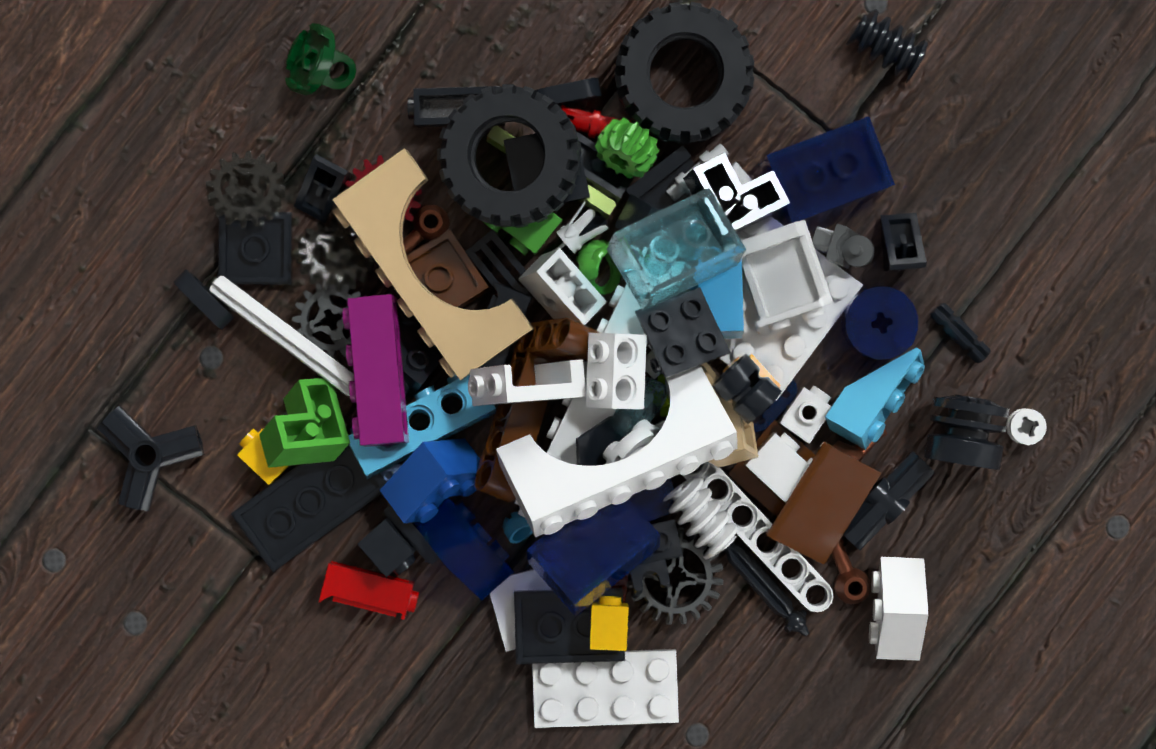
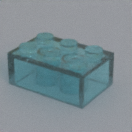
(676, 249)

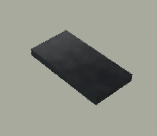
(305, 506)

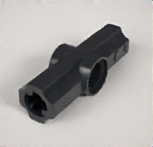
(888, 499)

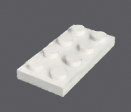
(607, 693)

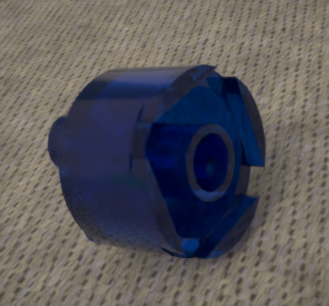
(896, 335)

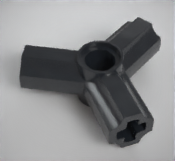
(169, 447)

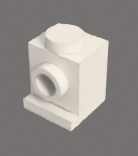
(795, 422)

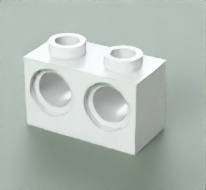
(616, 371)

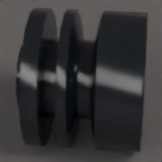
(966, 432)

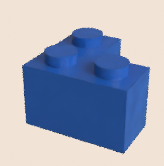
(430, 477)

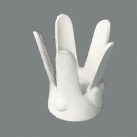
(570, 232)

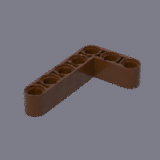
(548, 343)

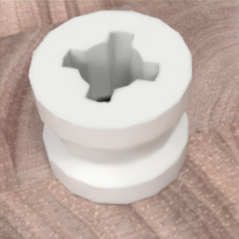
(1019, 428)

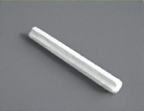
(282, 333)

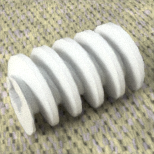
(702, 516)

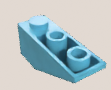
(868, 402)

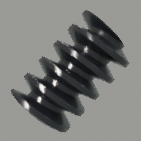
(888, 44)

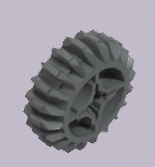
(705, 580)

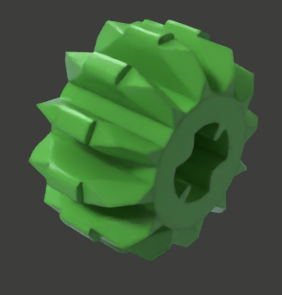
(627, 148)

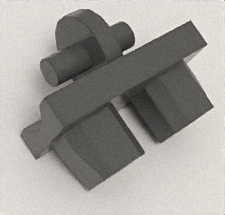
(843, 246)

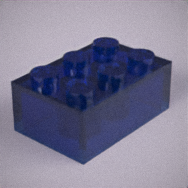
(830, 170)
(593, 553)

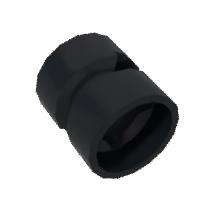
(746, 388)

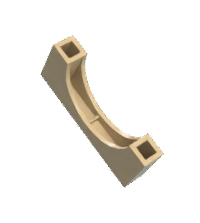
(377, 215)

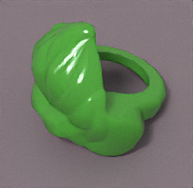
(589, 261)

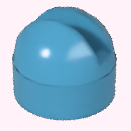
(516, 528)

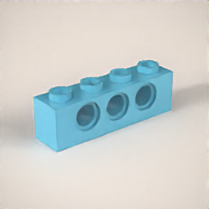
(442, 426)

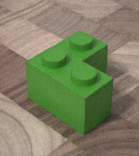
(310, 430)

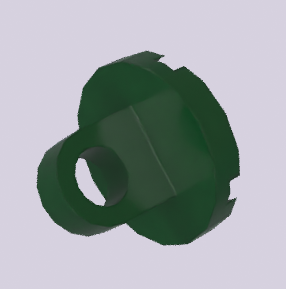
(311, 62)

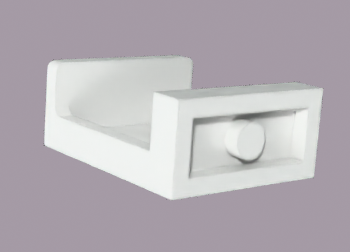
(785, 275)
(553, 382)

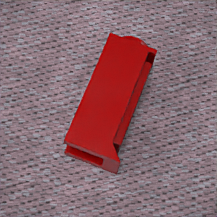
(369, 590)

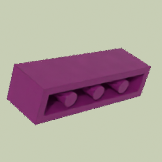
(377, 370)

